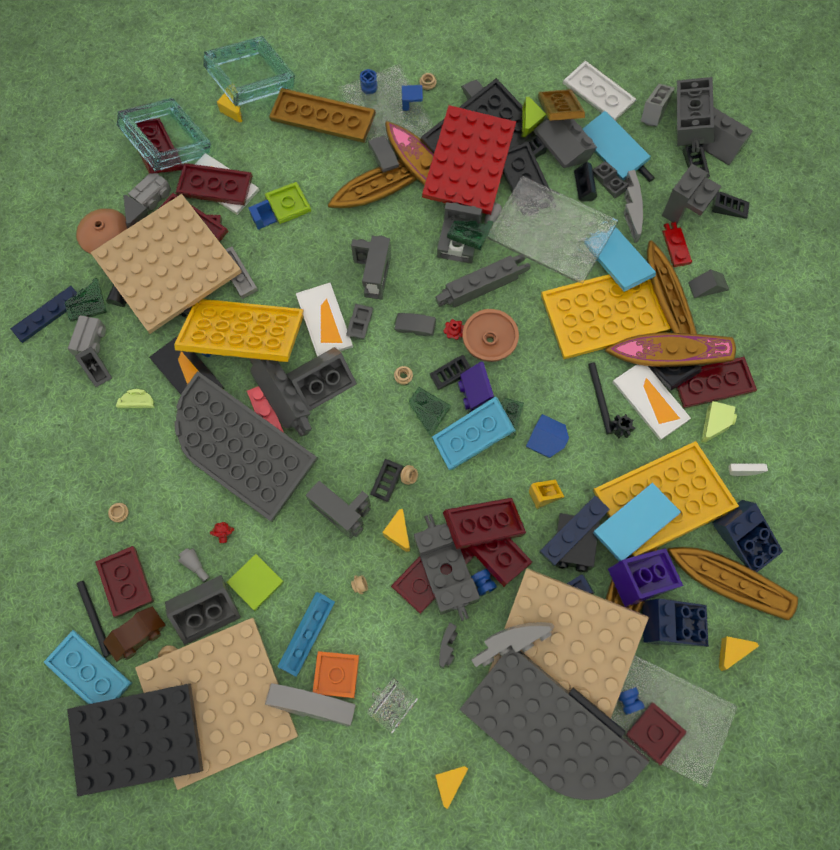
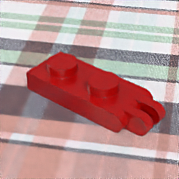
(676, 245)

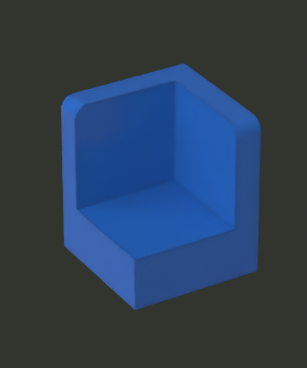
(411, 93)
(262, 214)

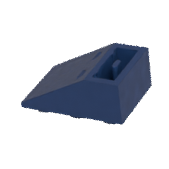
(748, 535)
(675, 623)

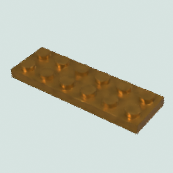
(322, 115)

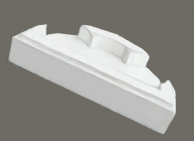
(747, 469)

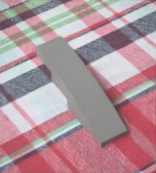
(634, 208)
(310, 704)

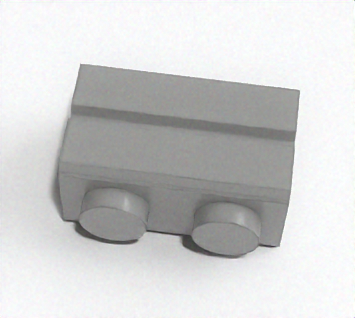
(150, 191)
(86, 334)

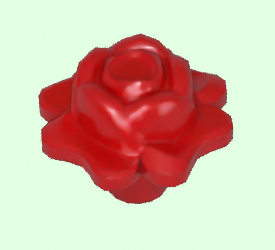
(454, 329)
(221, 531)

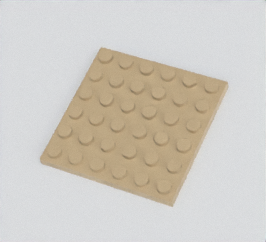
(166, 263)
(590, 637)
(229, 692)

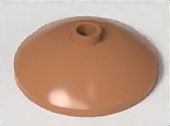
(91, 236)
(494, 325)

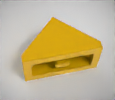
(228, 108)
(545, 492)
(397, 532)
(734, 650)
(449, 782)

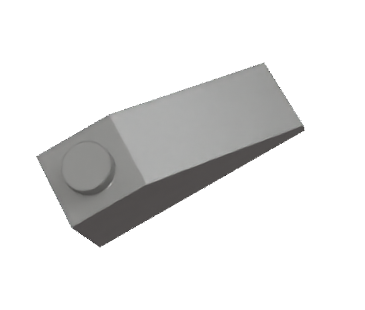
(657, 104)

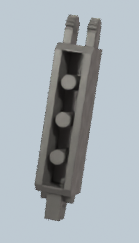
(482, 281)
(281, 395)

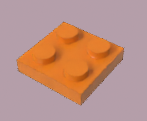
(336, 674)

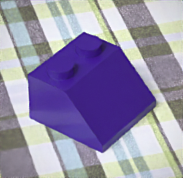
(475, 386)

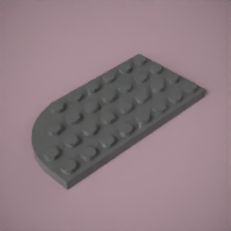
(239, 447)
(551, 731)

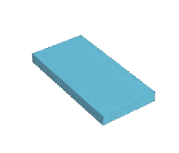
(615, 145)
(624, 262)
(473, 433)
(636, 522)
(86, 670)

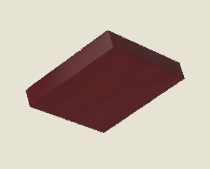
(656, 733)

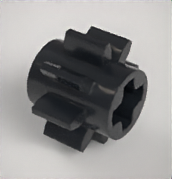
(623, 421)

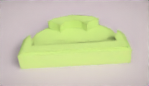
(135, 399)

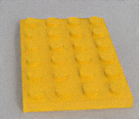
(601, 314)
(240, 330)
(685, 480)

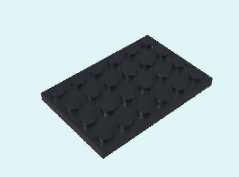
(493, 101)
(134, 740)

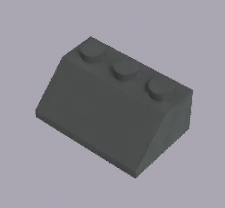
(729, 137)
(566, 141)
(322, 378)
(202, 610)

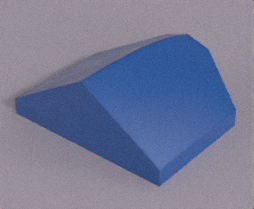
(548, 437)

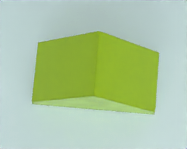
(531, 116)

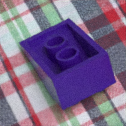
(644, 577)

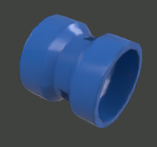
(368, 81)
(483, 582)
(631, 701)

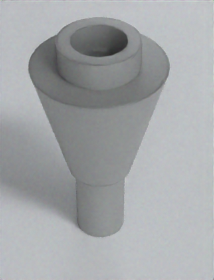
(497, 208)
(191, 561)

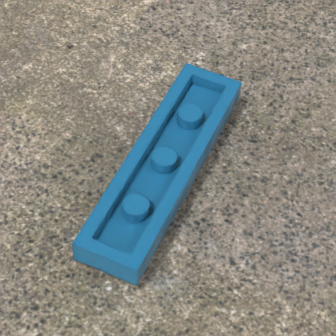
(306, 634)

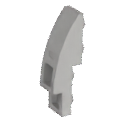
(517, 636)

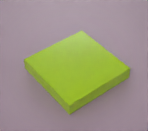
(288, 202)
(255, 582)

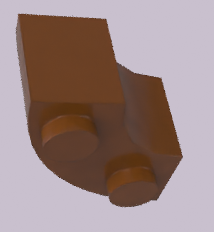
(133, 634)

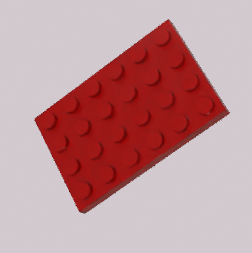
(469, 159)

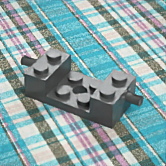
(695, 112)
(451, 590)

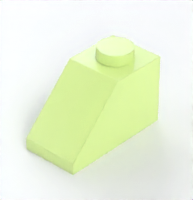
(718, 420)

